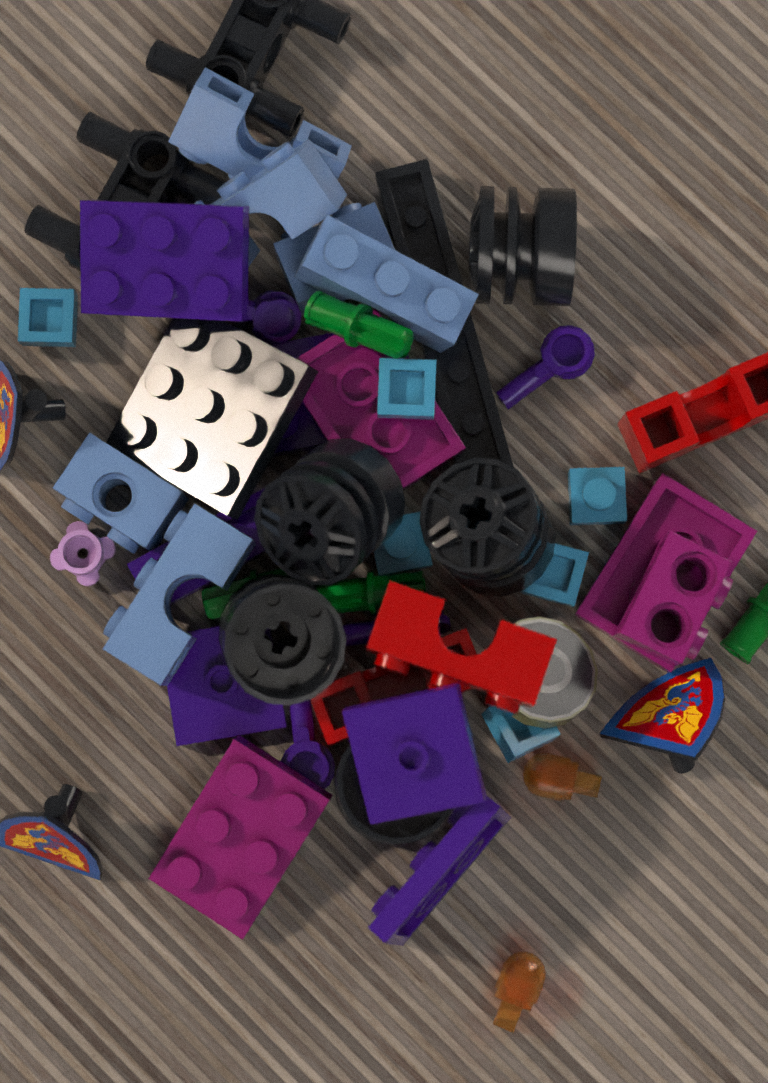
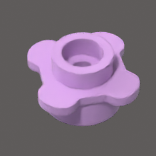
(79, 538)

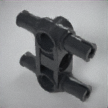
(247, 50)
(127, 180)

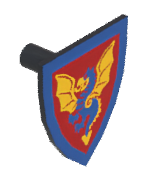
(18, 409)
(673, 714)
(48, 835)

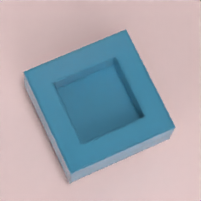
(47, 317)
(406, 388)
(597, 496)
(404, 549)
(562, 576)
(513, 736)

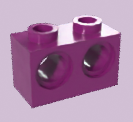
(662, 593)

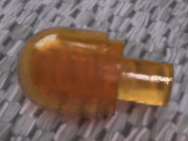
(558, 778)
(518, 987)

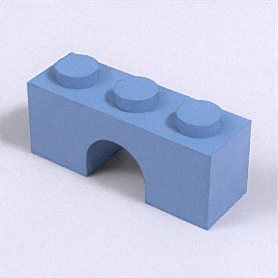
(216, 132)
(292, 188)
(369, 272)
(146, 631)

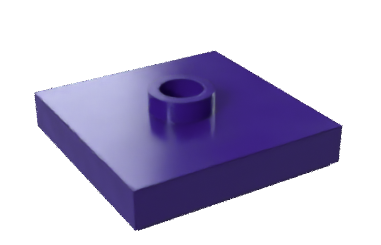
(210, 702)
(414, 754)

